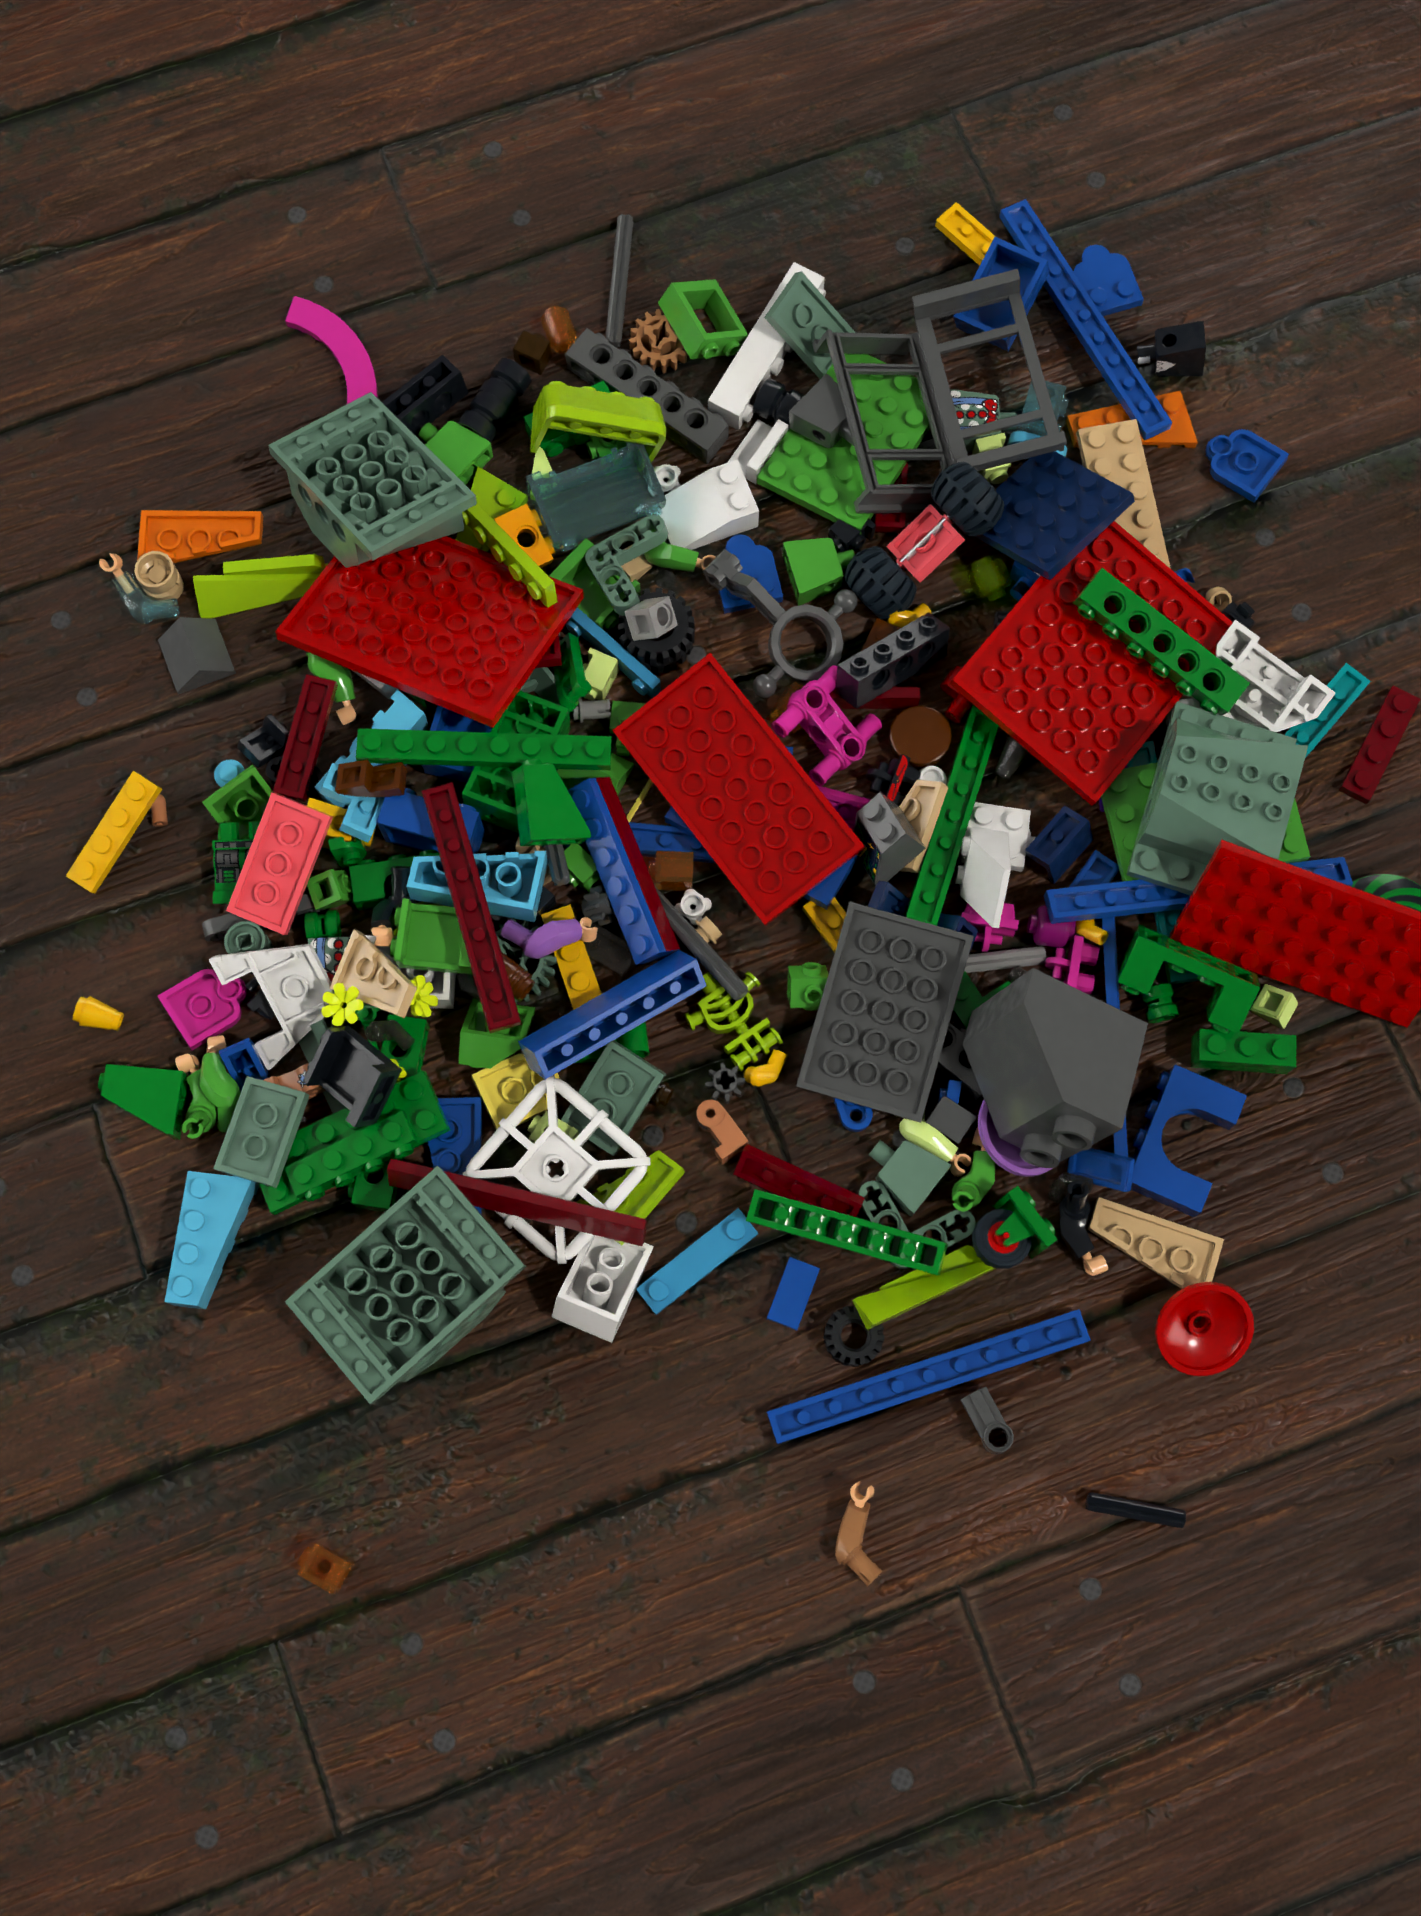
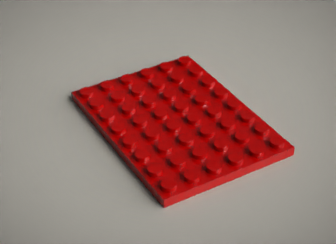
(432, 624)
(1071, 687)

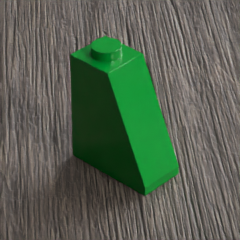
(545, 807)
(148, 1094)

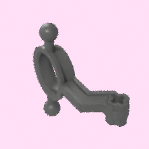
(725, 573)

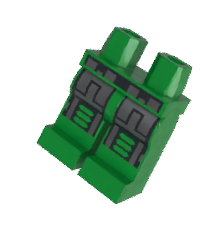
(229, 858)

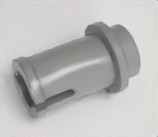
(592, 710)

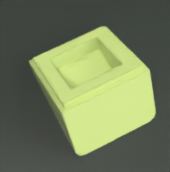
(541, 463)
(1275, 1005)

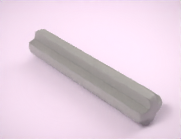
(1005, 959)

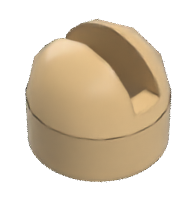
(1222, 596)

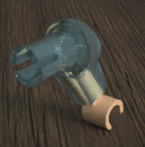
(133, 597)

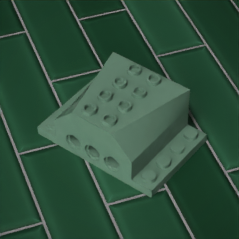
(370, 483)
(1214, 785)
(407, 1287)

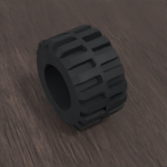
(666, 651)

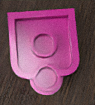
(203, 1006)

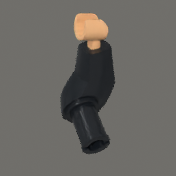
(384, 912)
(1073, 1219)

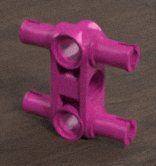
(826, 726)

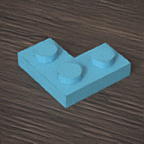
(361, 812)

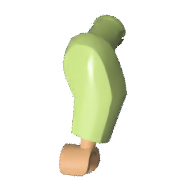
(934, 1142)

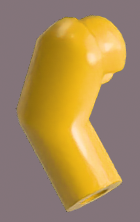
(905, 617)
(1091, 932)
(768, 1072)

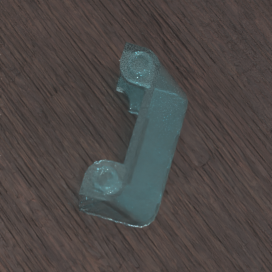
(596, 496)

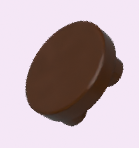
(921, 735)

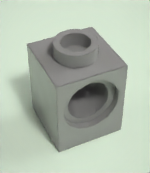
(651, 618)

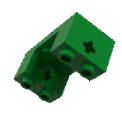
(492, 788)
(1234, 988)

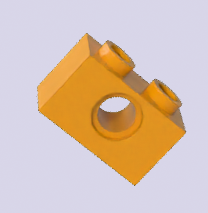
(528, 521)

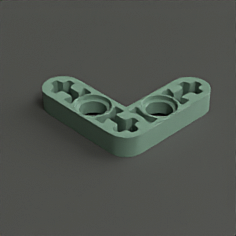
(612, 564)
(948, 1219)

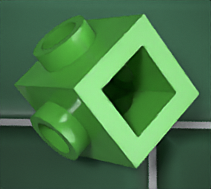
(806, 985)

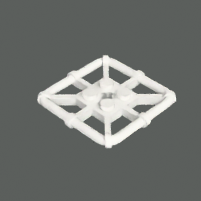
(556, 1146)

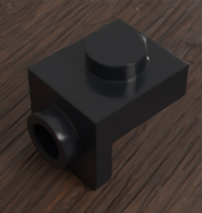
(265, 742)

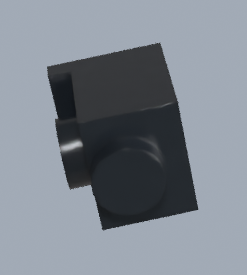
(847, 537)

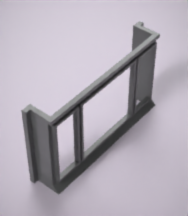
(968, 297)
(891, 497)

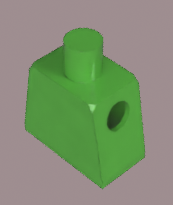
(457, 448)
(814, 567)

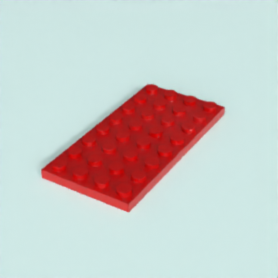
(738, 789)
(1306, 932)

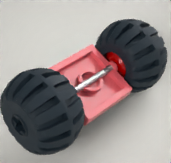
(926, 541)

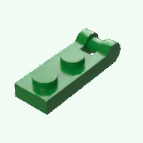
(570, 676)

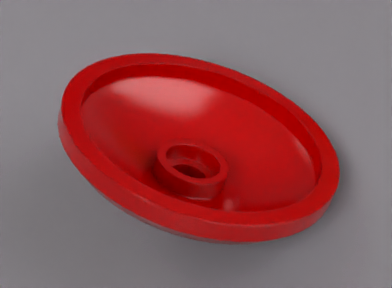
(1215, 1340)

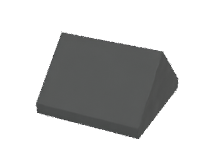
(195, 653)

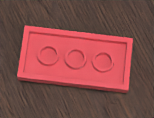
(279, 863)

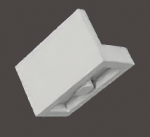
(758, 447)

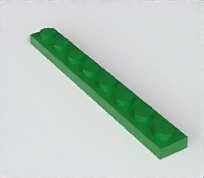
(483, 748)
(953, 818)

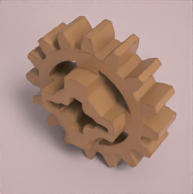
(652, 333)

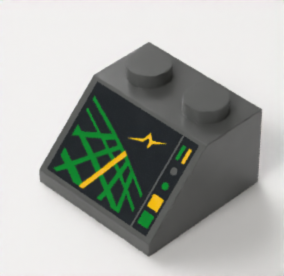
(887, 838)

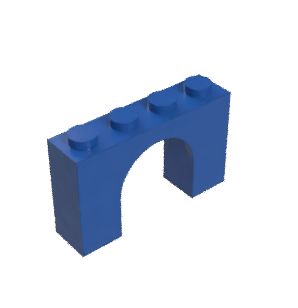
(1180, 1094)

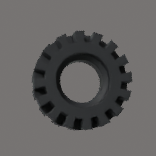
(839, 1350)

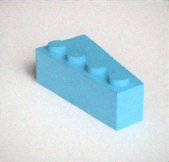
(509, 882)
(205, 1235)

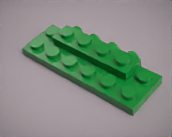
(336, 1152)

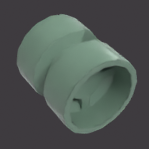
(246, 937)

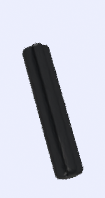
(1135, 1510)

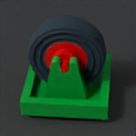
(1012, 1231)

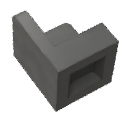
(951, 1119)

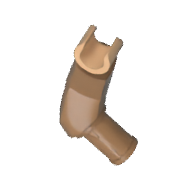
(850, 1536)

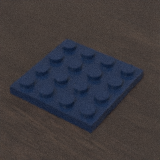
(1053, 512)

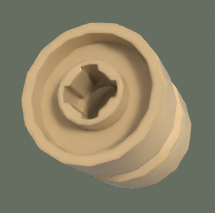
(158, 576)

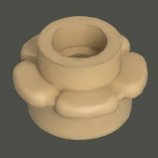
(707, 930)

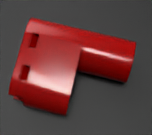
(960, 704)

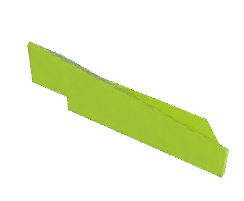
(256, 583)
(919, 1287)

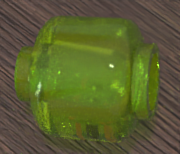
(989, 578)

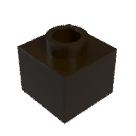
(532, 351)

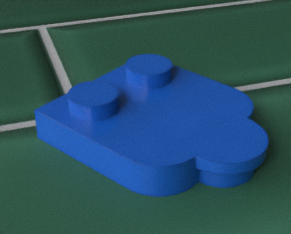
(1108, 280)
(1244, 462)
(757, 563)

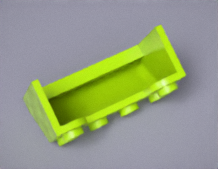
(599, 415)

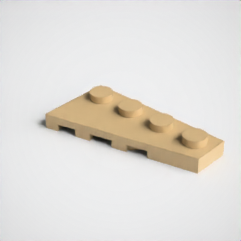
(1161, 1245)

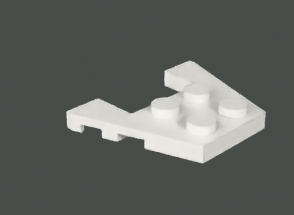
(293, 986)

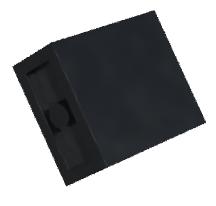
(353, 1074)

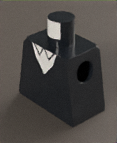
(1176, 350)

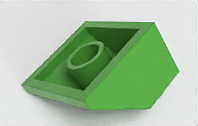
(486, 1049)

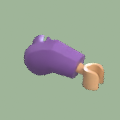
(549, 936)

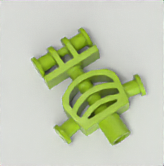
(715, 1001)

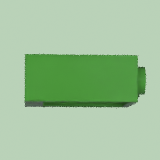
(678, 307)

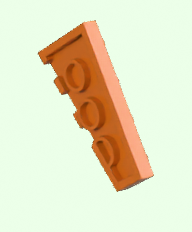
(1173, 403)
(198, 533)

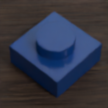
(951, 1090)

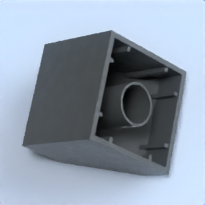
(1053, 1066)

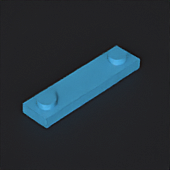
(642, 679)
(697, 1261)

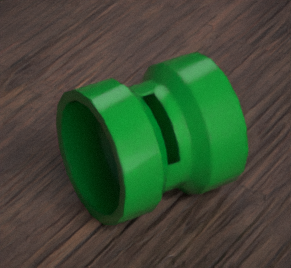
(318, 924)
(1160, 1003)

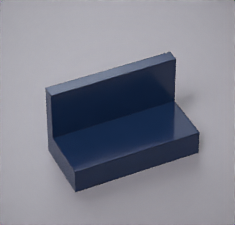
(1060, 842)

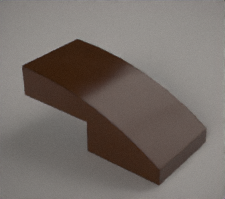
(365, 780)

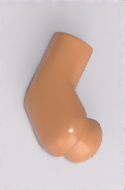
(159, 811)

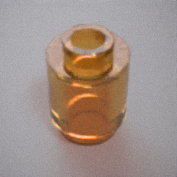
(558, 328)

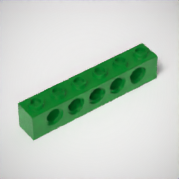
(1227, 682)
(381, 1195)
(847, 1232)

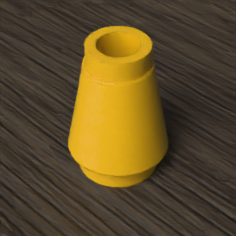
(96, 1014)

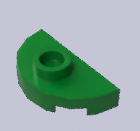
(347, 852)

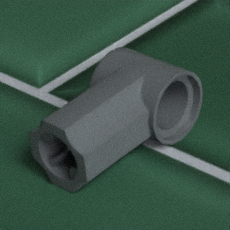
(986, 1418)

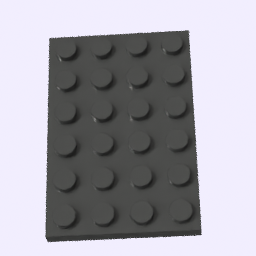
(885, 1012)

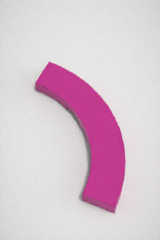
(340, 340)

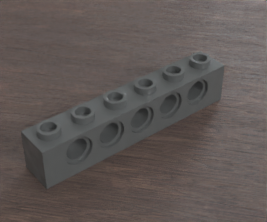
(700, 442)

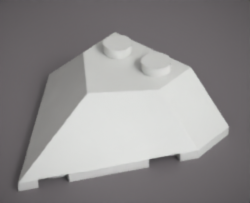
(1276, 692)

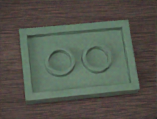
(805, 315)
(621, 1087)
(261, 1132)

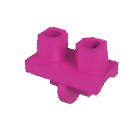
(1007, 926)
(1078, 954)

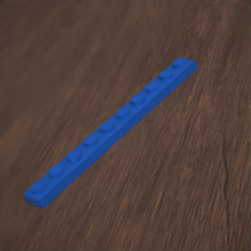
(1088, 322)
(1145, 897)
(928, 1376)

